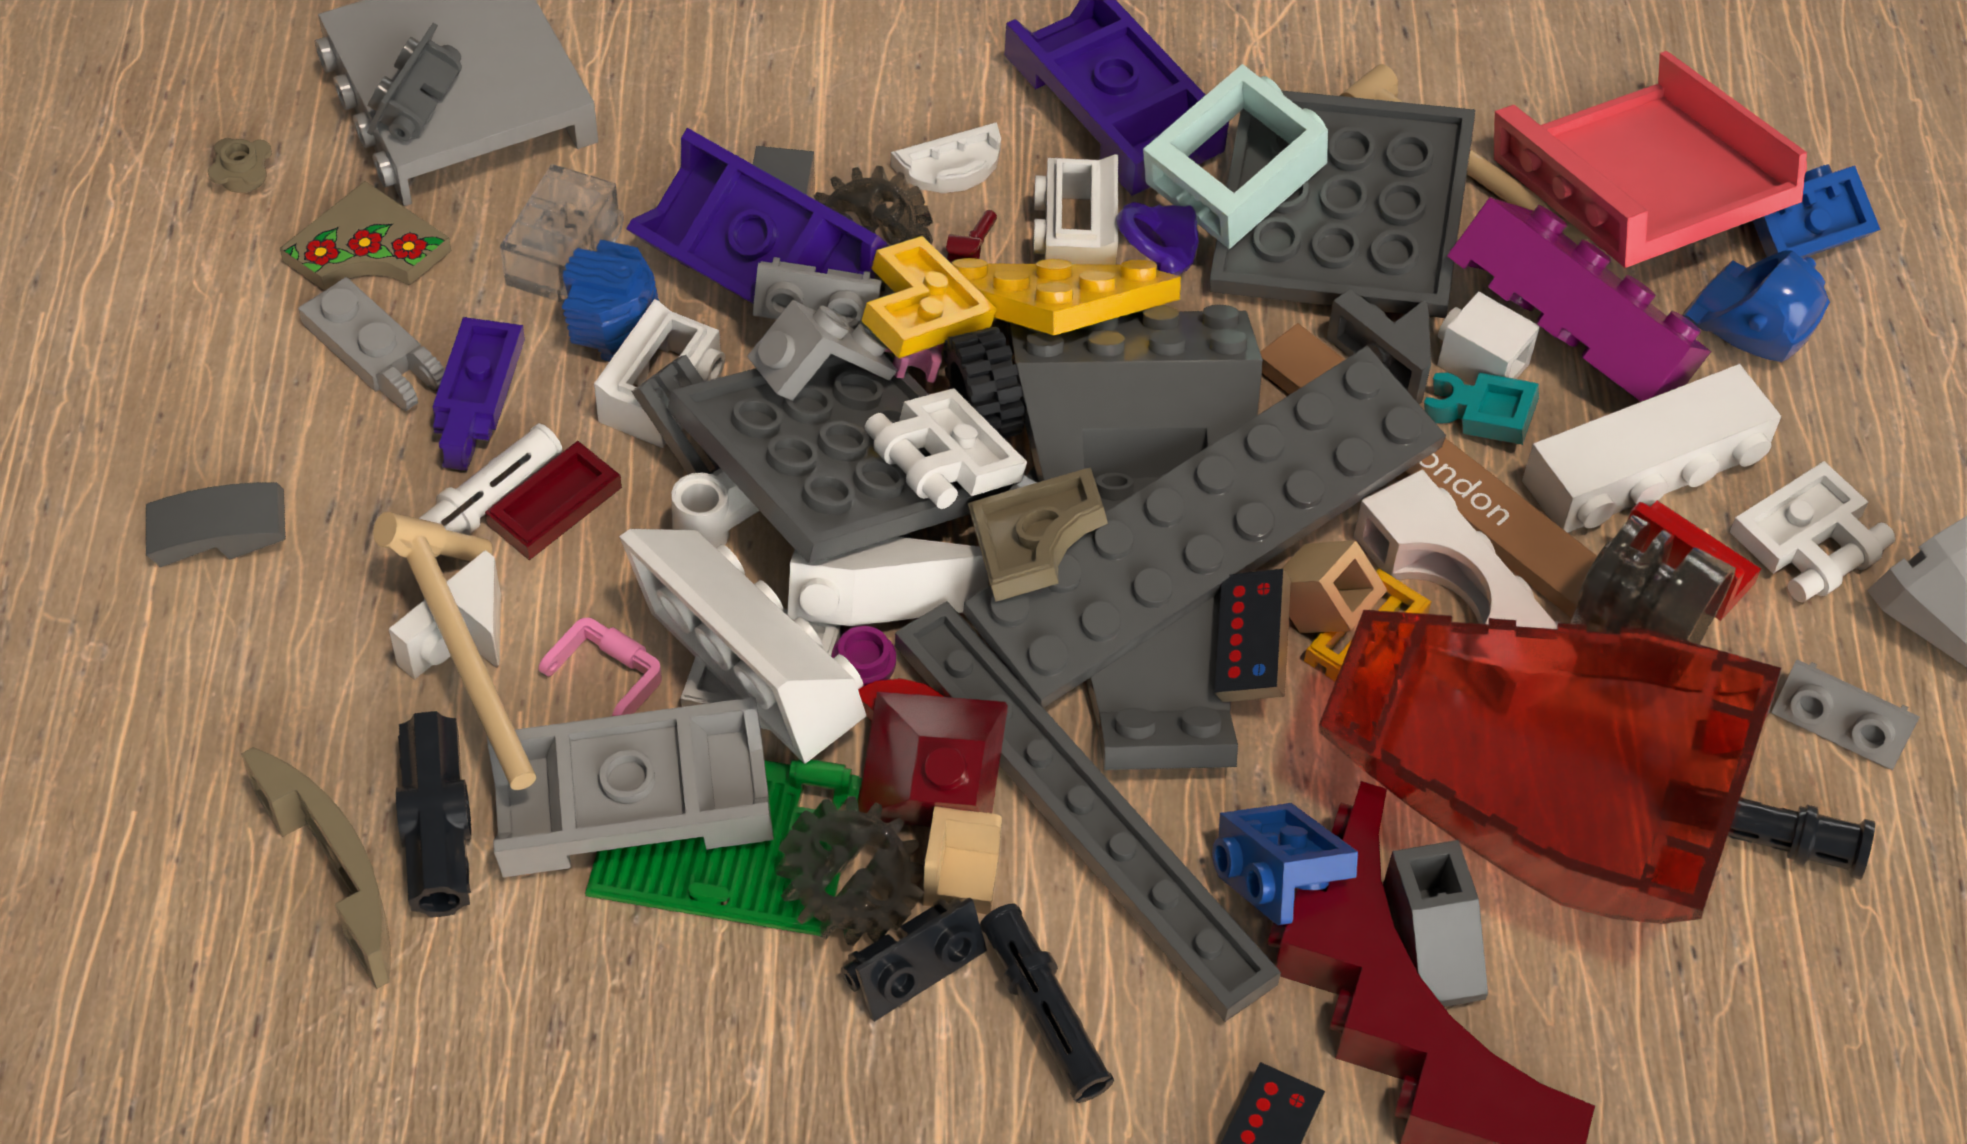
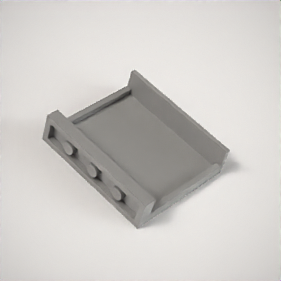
(508, 91)

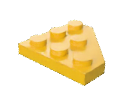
(1069, 296)

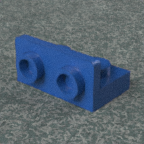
(1829, 216)
(1273, 852)

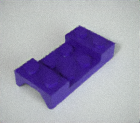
(1111, 82)
(732, 215)

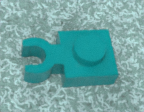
(1490, 409)

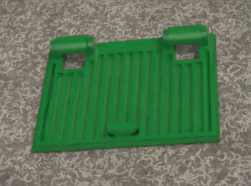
(743, 874)

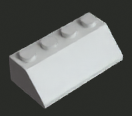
(746, 637)

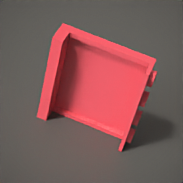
(1654, 165)

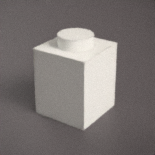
(1486, 340)

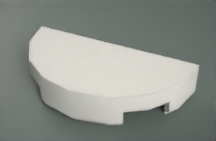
(951, 161)

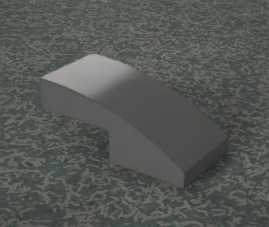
(224, 517)

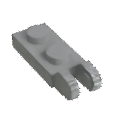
(370, 342)

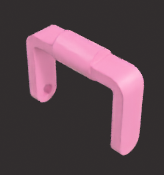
(617, 646)

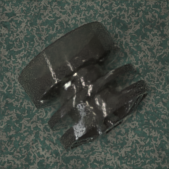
(1646, 593)

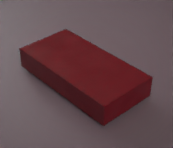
(553, 500)

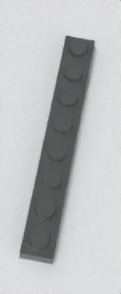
(1095, 818)

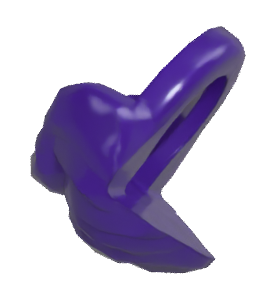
(1161, 234)

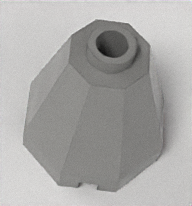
(1931, 591)

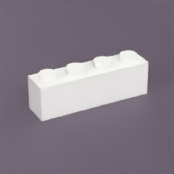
(1651, 449)

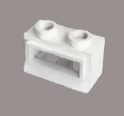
(1078, 180)
(630, 365)

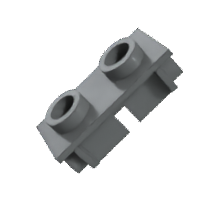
(400, 101)

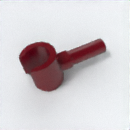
(970, 246)

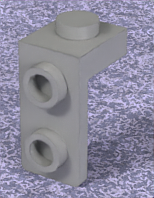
(805, 339)

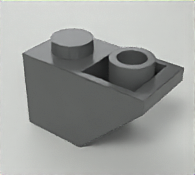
(1439, 919)

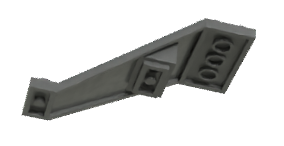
(1132, 407)

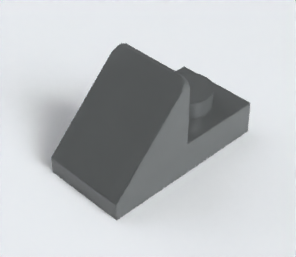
(1398, 345)

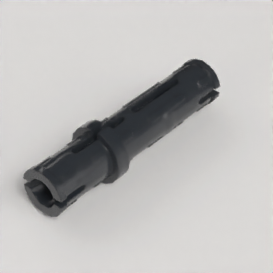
(1043, 999)

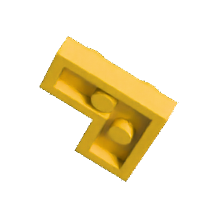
(928, 299)

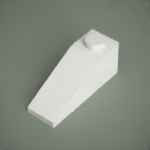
(885, 582)

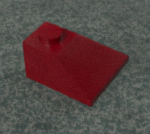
(932, 755)

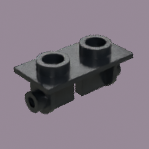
(930, 950)

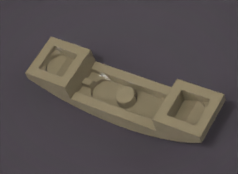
(297, 801)

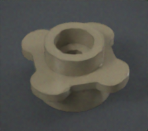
(240, 164)

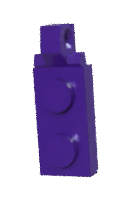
(475, 386)

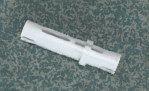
(531, 452)

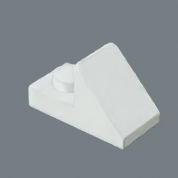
(478, 596)

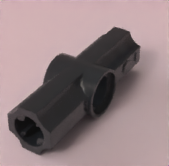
(433, 814)

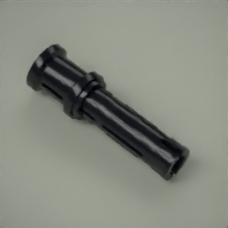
(1807, 835)

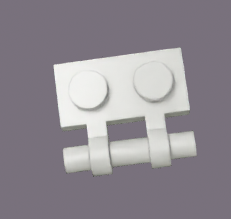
(959, 443)
(1802, 516)

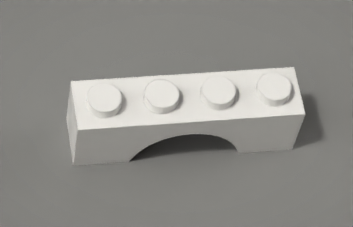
(1421, 535)

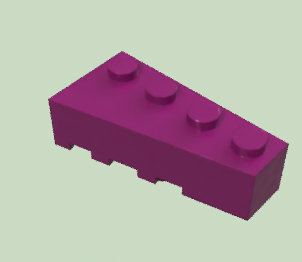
(1581, 298)

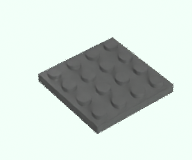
(1367, 219)
(810, 456)

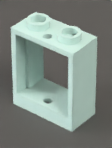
(1218, 209)

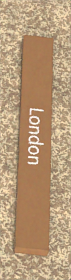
(1518, 531)

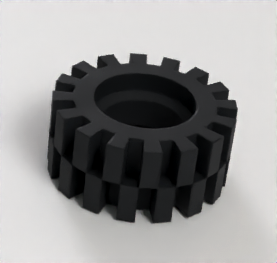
(985, 377)

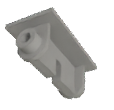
(838, 290)
(1845, 714)

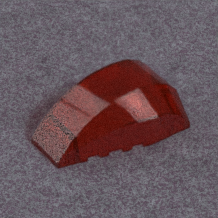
(1561, 752)

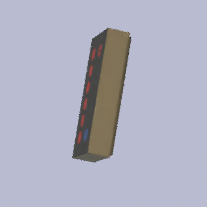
(1253, 636)
(1274, 1109)

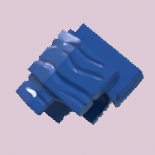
(606, 295)

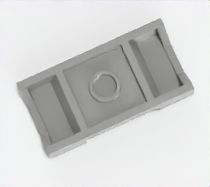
(634, 785)

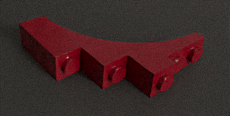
(1396, 1024)

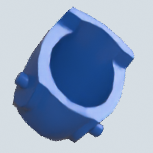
(1763, 307)

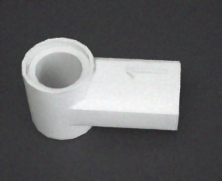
(709, 505)

